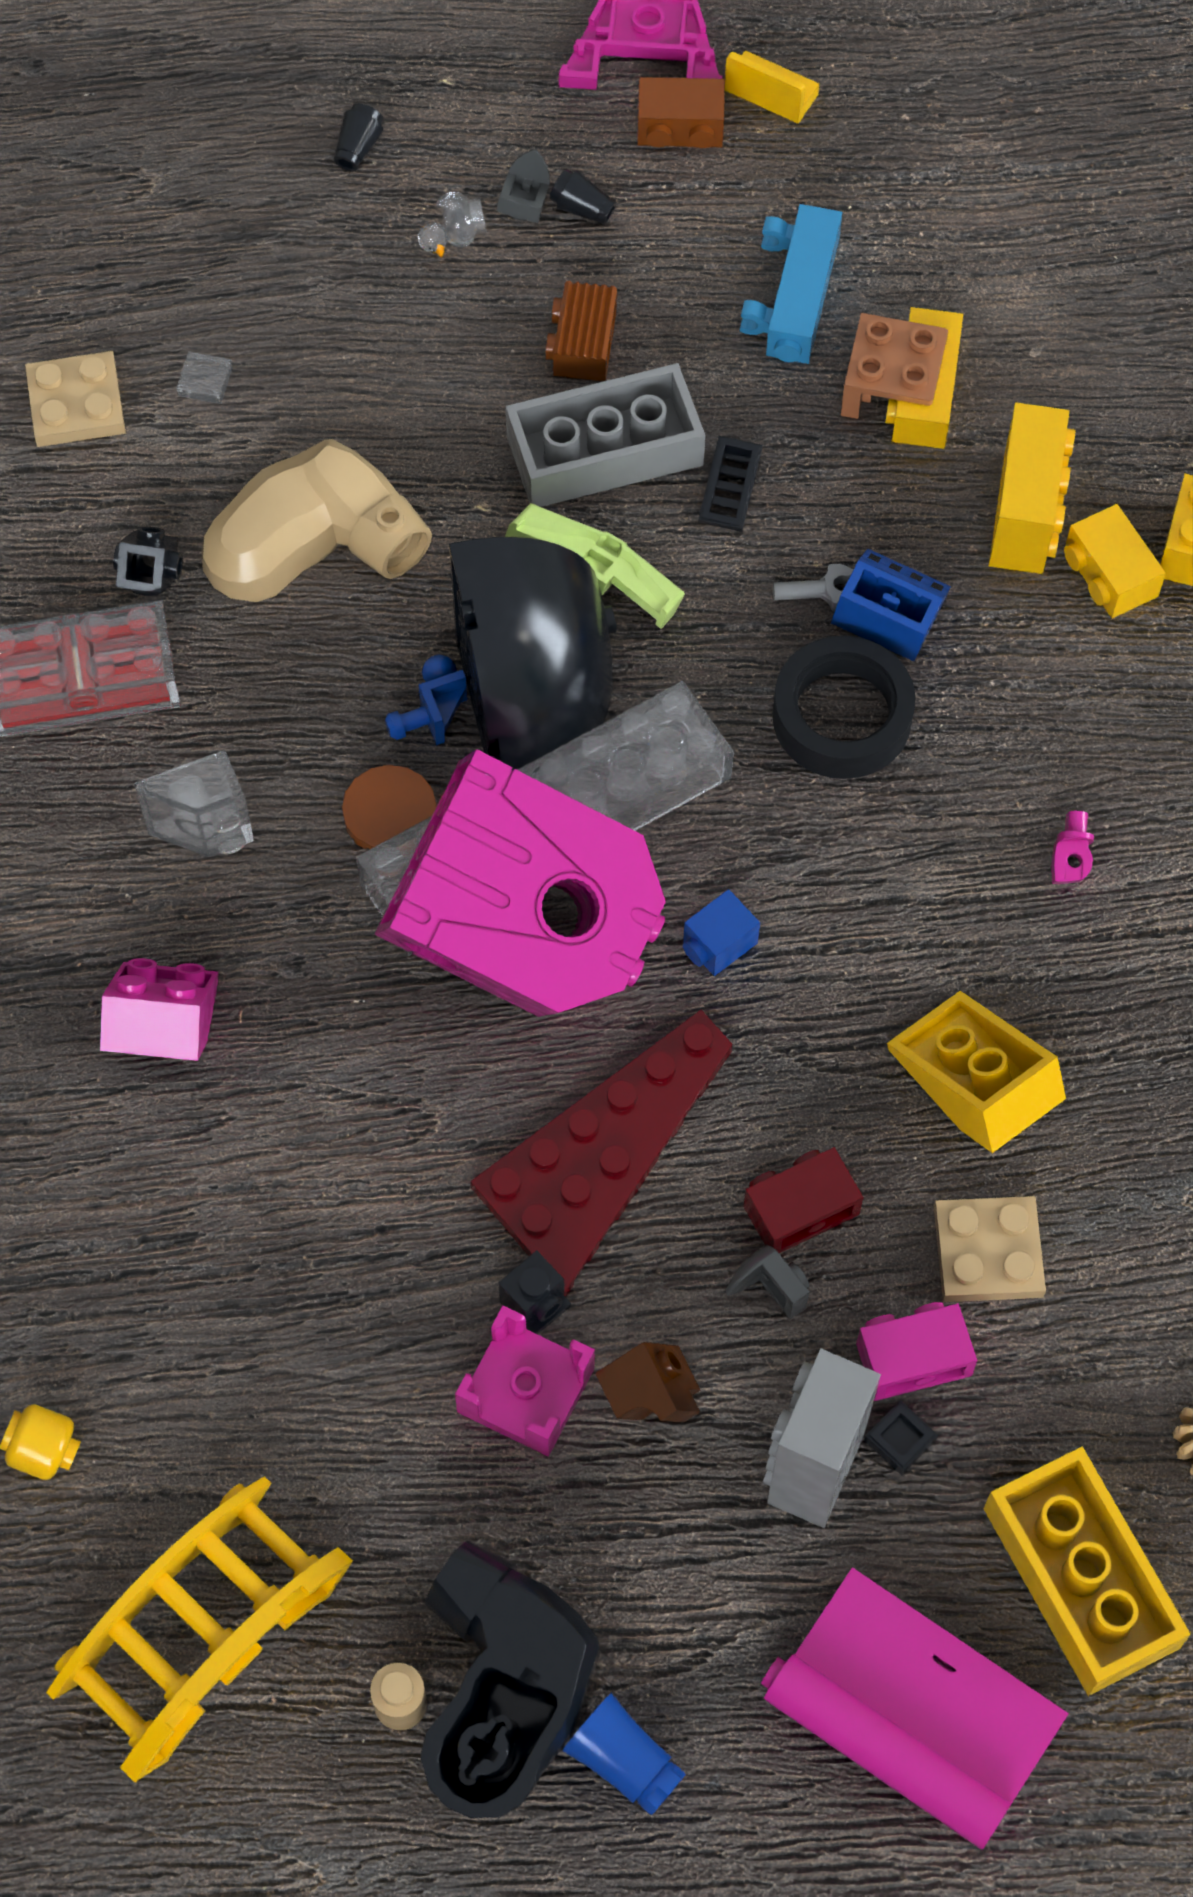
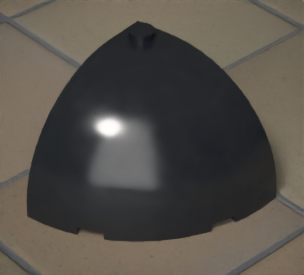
(530, 644)

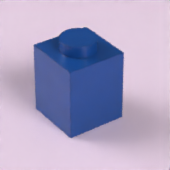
(720, 933)

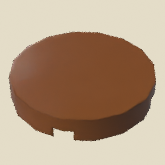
(385, 804)

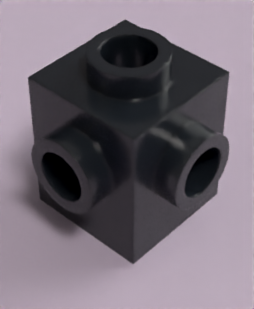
(137, 571)

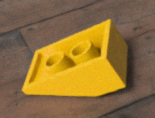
(980, 1070)

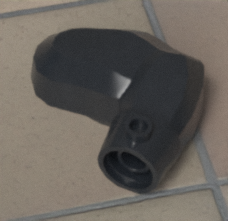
(518, 1691)

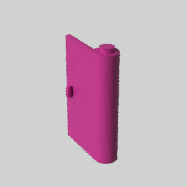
(915, 1707)

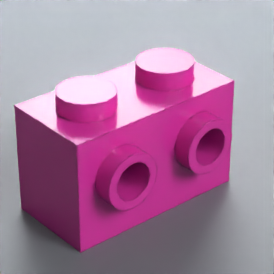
(917, 1349)

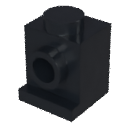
(535, 1292)

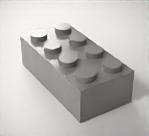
(605, 435)
(819, 1436)

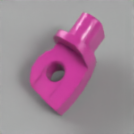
(1075, 843)

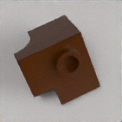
(650, 1381)

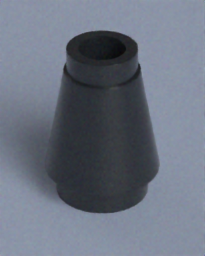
(358, 134)
(581, 197)

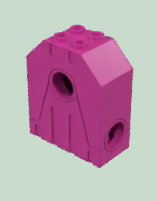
(481, 885)

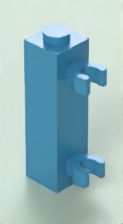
(803, 283)

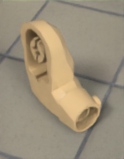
(301, 513)

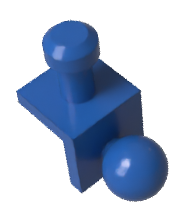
(439, 700)

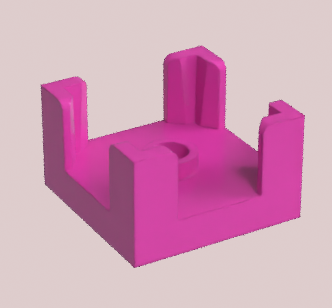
(525, 1383)

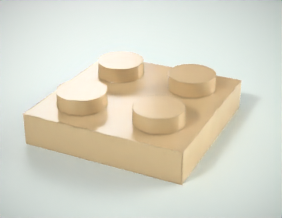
(75, 399)
(989, 1249)

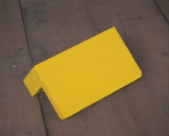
(769, 85)

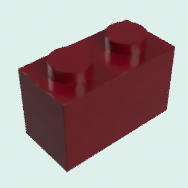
(802, 1199)

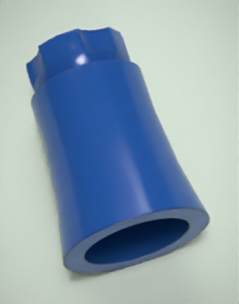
(625, 1755)

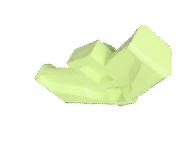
(607, 556)

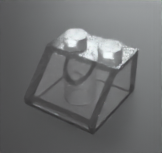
(197, 806)

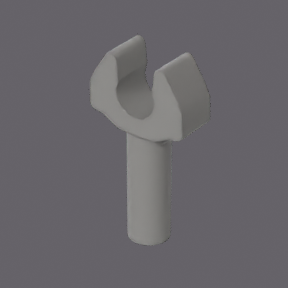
(812, 589)

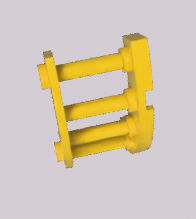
(229, 1649)

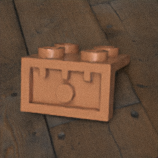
(893, 362)

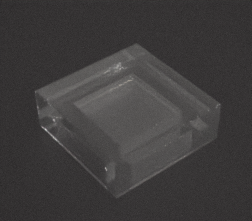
(204, 377)

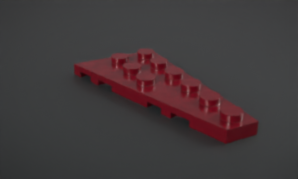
(587, 1163)

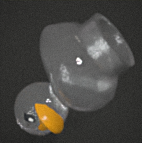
(461, 219)

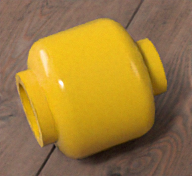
(39, 1442)

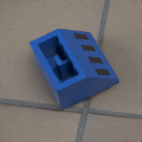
(889, 604)

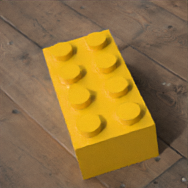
(1085, 1571)

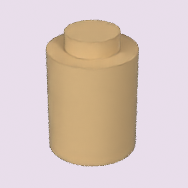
(398, 1696)

